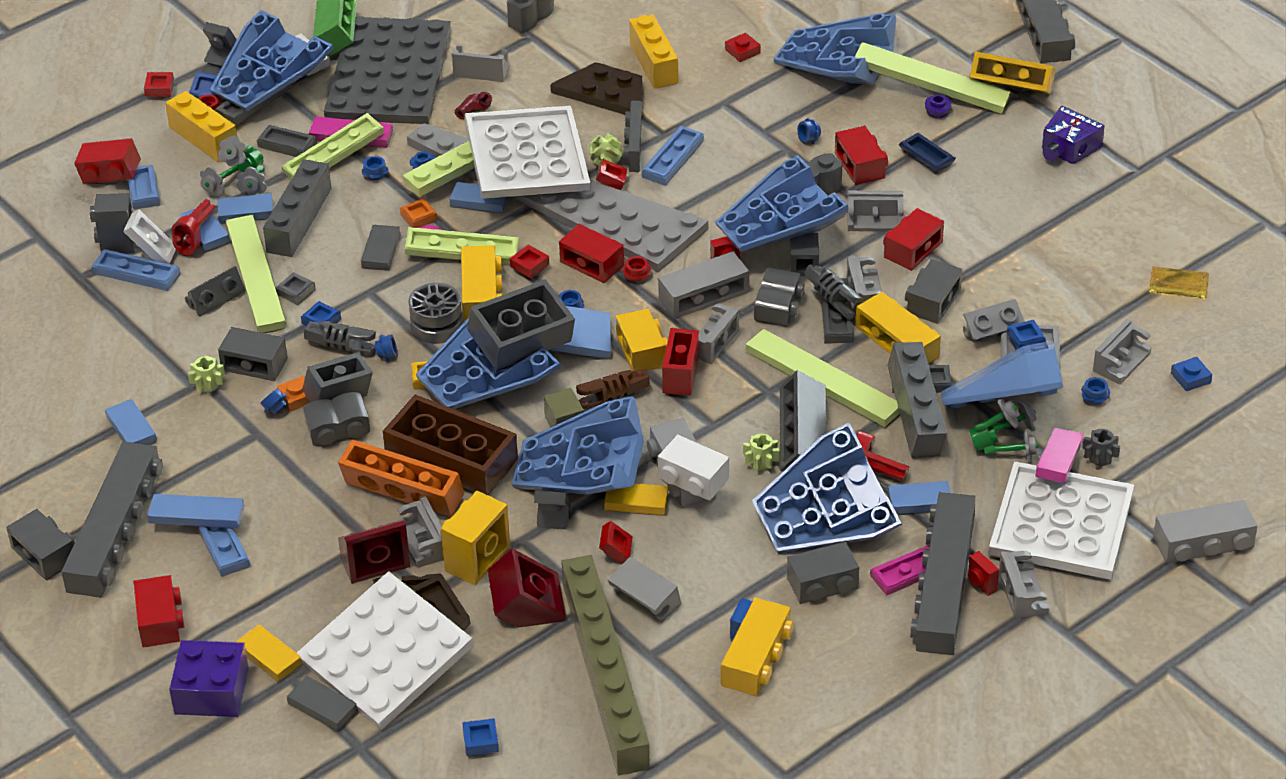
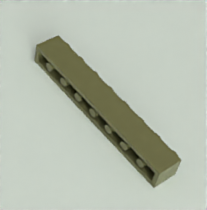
(605, 666)

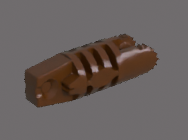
(612, 387)

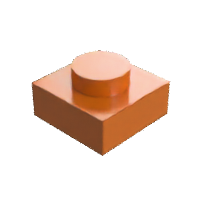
(295, 396)

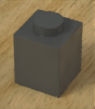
(804, 252)

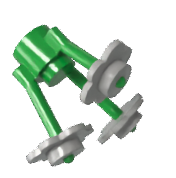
(240, 158)
(985, 433)

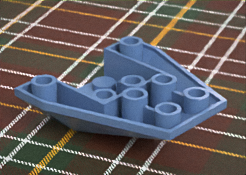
(831, 48)
(266, 62)
(781, 208)
(1021, 372)
(464, 375)
(584, 453)
(826, 497)

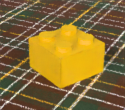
(475, 537)

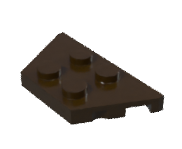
(601, 87)
(439, 594)

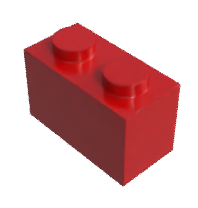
(860, 155)
(107, 161)
(913, 239)
(591, 253)
(680, 361)
(157, 611)

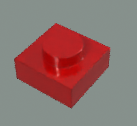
(742, 47)
(159, 84)
(611, 174)
(722, 246)
(529, 261)
(615, 542)
(983, 573)

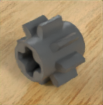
(1101, 447)

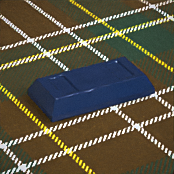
(927, 152)

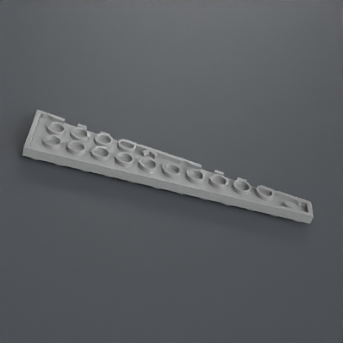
(638, 223)

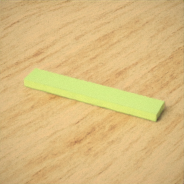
(934, 78)
(255, 274)
(838, 384)

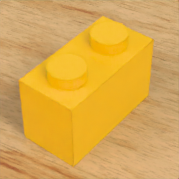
(641, 340)

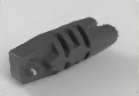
(833, 289)
(341, 337)

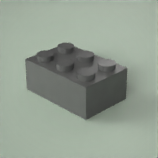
(520, 324)

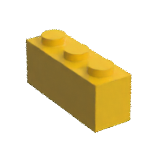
(653, 51)
(1012, 72)
(198, 123)
(479, 276)
(890, 323)
(756, 647)

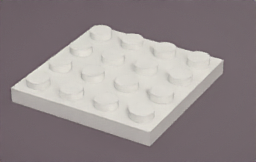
(526, 152)
(1063, 524)
(385, 649)

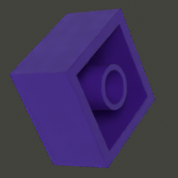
(209, 678)

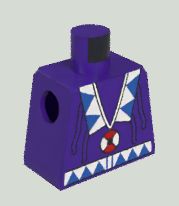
(1071, 136)

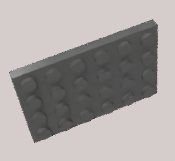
(389, 70)

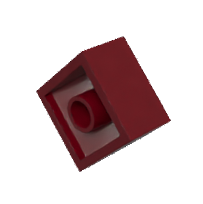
(375, 551)
(525, 591)

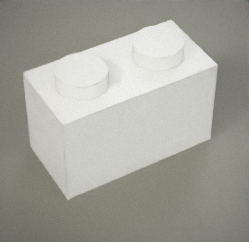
(693, 467)

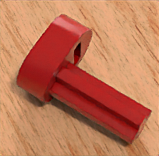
(190, 226)
(879, 463)

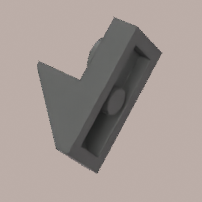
(221, 43)
(553, 509)

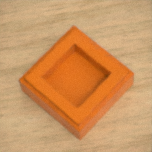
(418, 213)

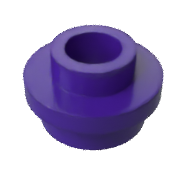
(937, 106)

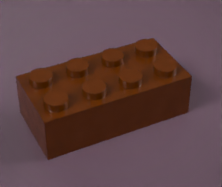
(453, 442)

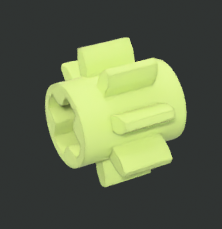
(605, 148)
(206, 374)
(761, 452)

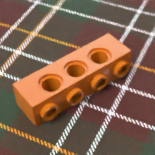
(400, 477)

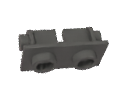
(215, 291)

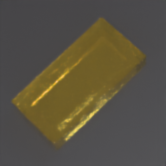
(1179, 282)

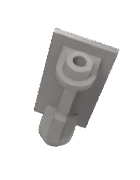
(992, 319)

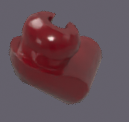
(473, 103)

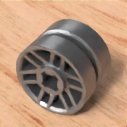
(435, 312)

